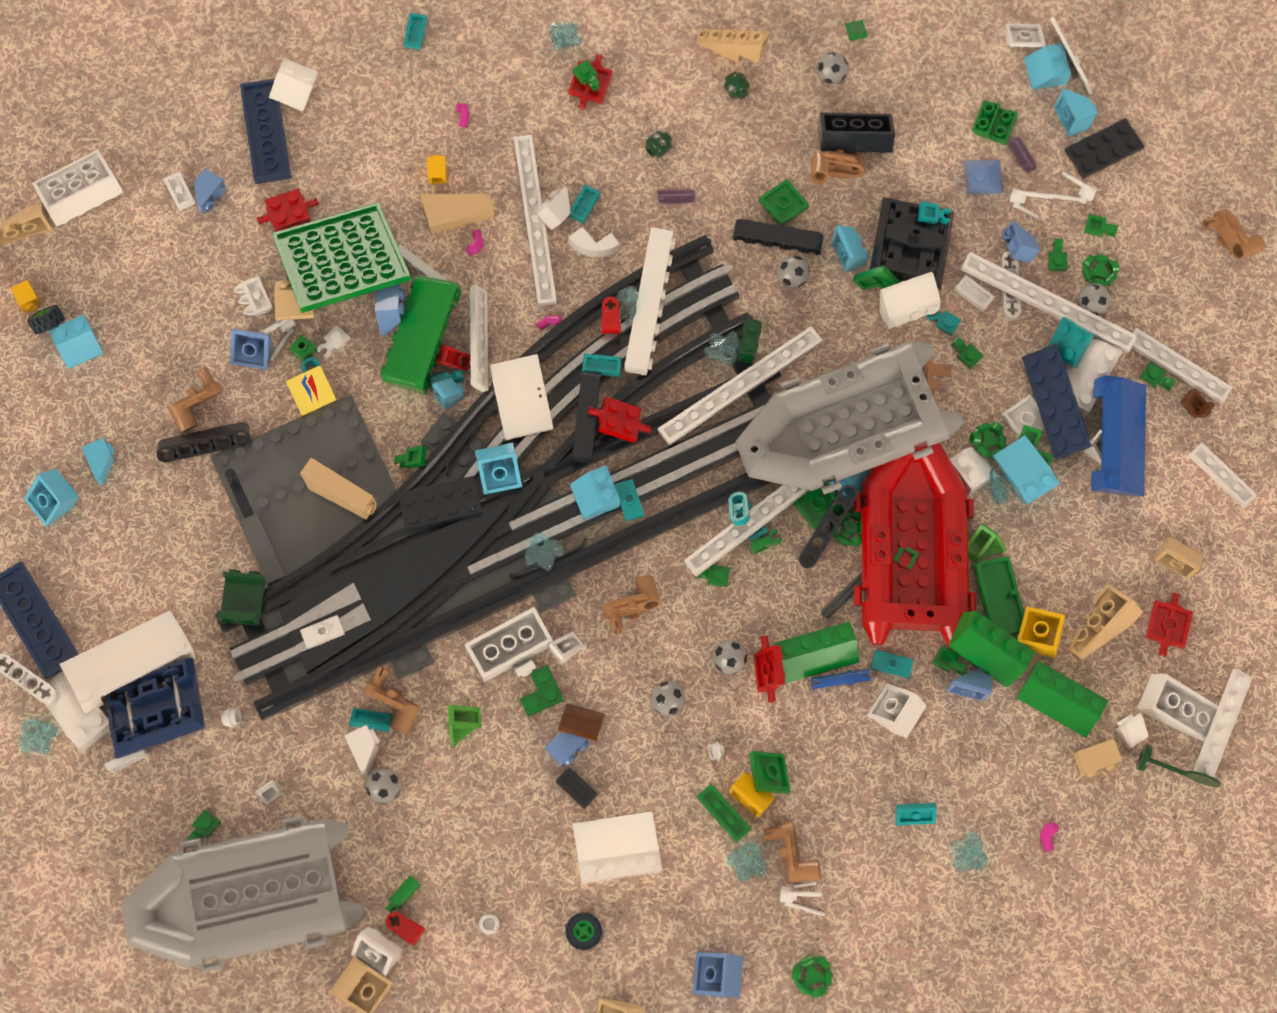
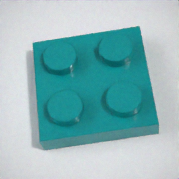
(1072, 341)

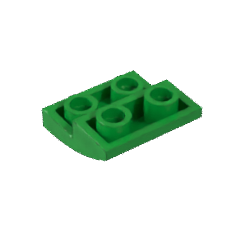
(994, 122)

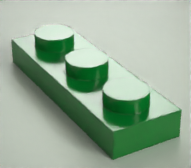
(723, 813)

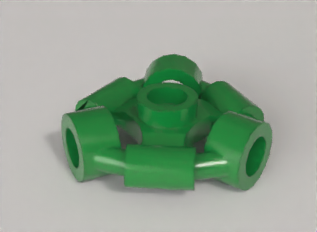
(1100, 270)
(988, 440)
(849, 528)
(812, 976)

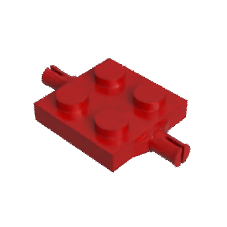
(585, 92)
(287, 210)
(619, 419)
(1169, 624)
(769, 669)

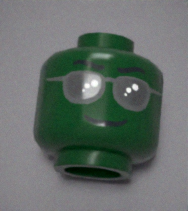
(736, 85)
(658, 144)

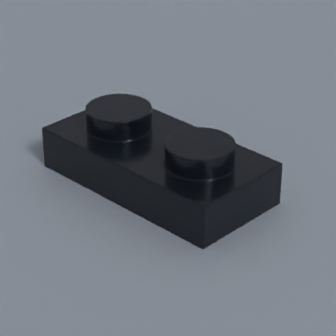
(576, 788)

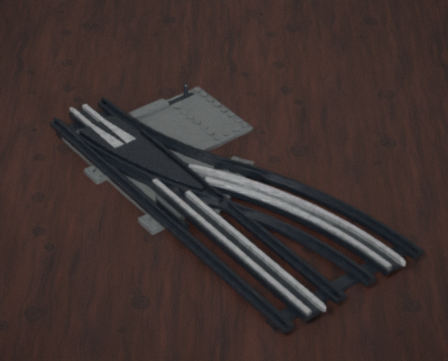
(423, 584)

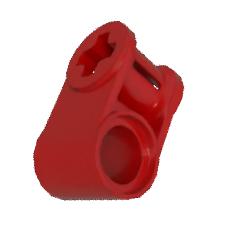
(610, 318)
(451, 358)
(407, 930)

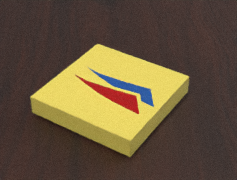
(311, 390)

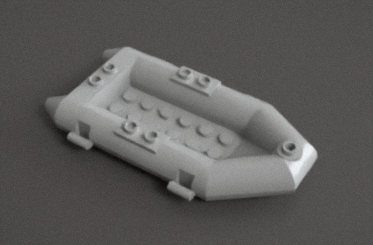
(847, 421)
(242, 896)

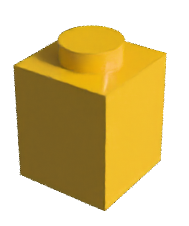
(436, 169)
(26, 296)

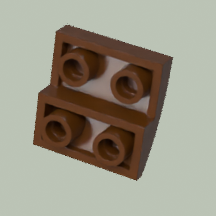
(581, 722)

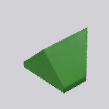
(984, 544)
(462, 721)

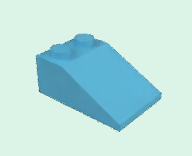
(1026, 470)

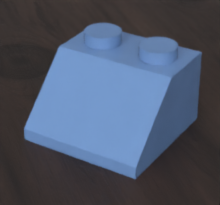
(389, 307)
(718, 975)

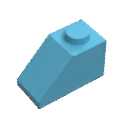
(448, 393)
(99, 458)

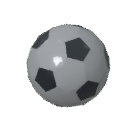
(832, 68)
(793, 272)
(1095, 298)
(729, 657)
(668, 698)
(383, 785)

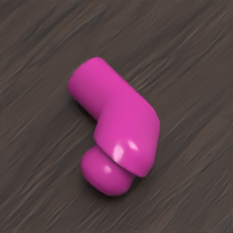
(464, 117)
(477, 244)
(548, 320)
(1047, 834)

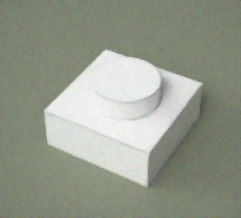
(524, 668)

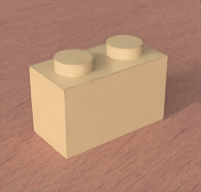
(1097, 758)

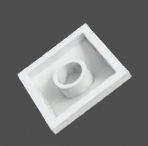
(1024, 38)

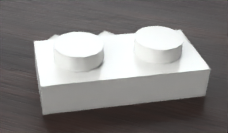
(255, 296)

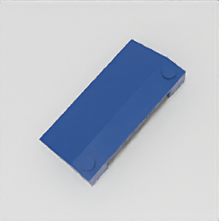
(1122, 436)

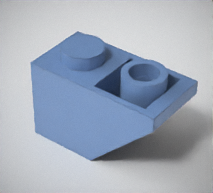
(208, 189)
(1020, 243)
(564, 748)

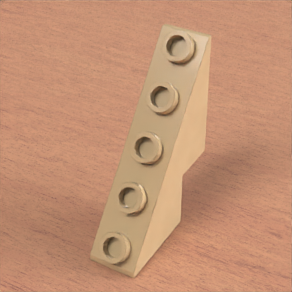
(735, 43)

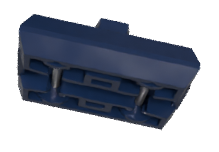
(158, 711)

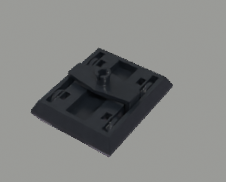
(910, 241)

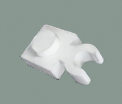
(334, 340)

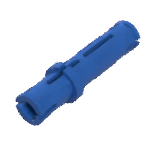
(841, 679)

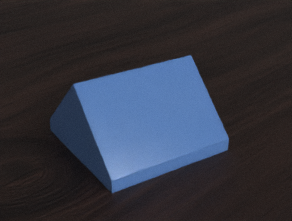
(250, 349)

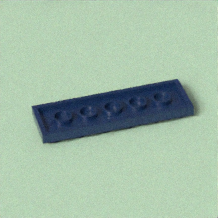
(265, 132)
(1056, 401)
(34, 620)

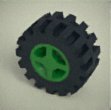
(46, 319)
(581, 925)

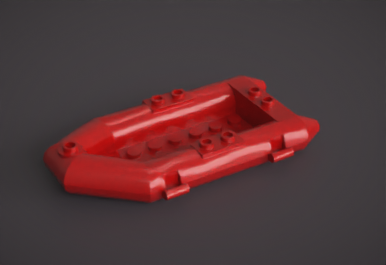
(922, 509)

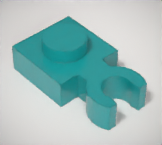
(931, 214)
(946, 322)
(457, 376)

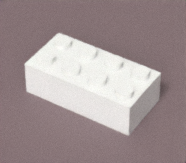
(508, 644)

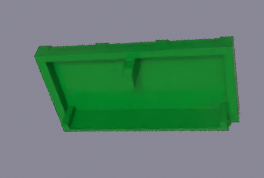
(999, 593)

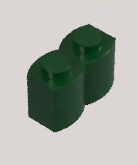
(749, 341)

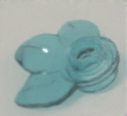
(564, 35)
(627, 299)
(720, 346)
(998, 487)
(543, 554)
(39, 738)
(966, 851)
(746, 864)

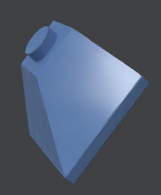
(983, 176)
(973, 685)

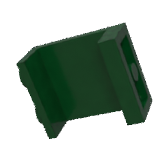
(242, 597)

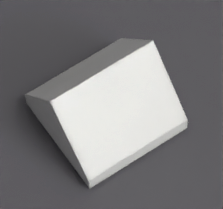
(268, 792)

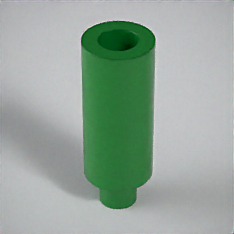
(402, 894)

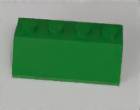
(990, 648)
(819, 652)
(1062, 699)

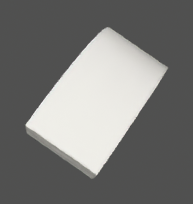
(585, 245)

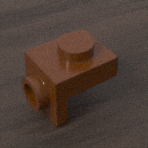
(1196, 404)

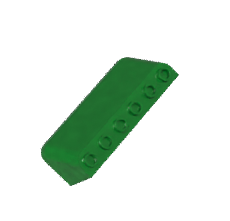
(420, 333)

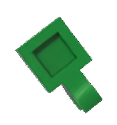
(586, 74)
(1097, 226)
(1057, 259)
(968, 354)
(1155, 376)
(413, 458)
(762, 544)
(716, 575)
(946, 659)
(204, 825)

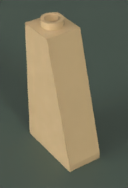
(456, 210)
(337, 489)

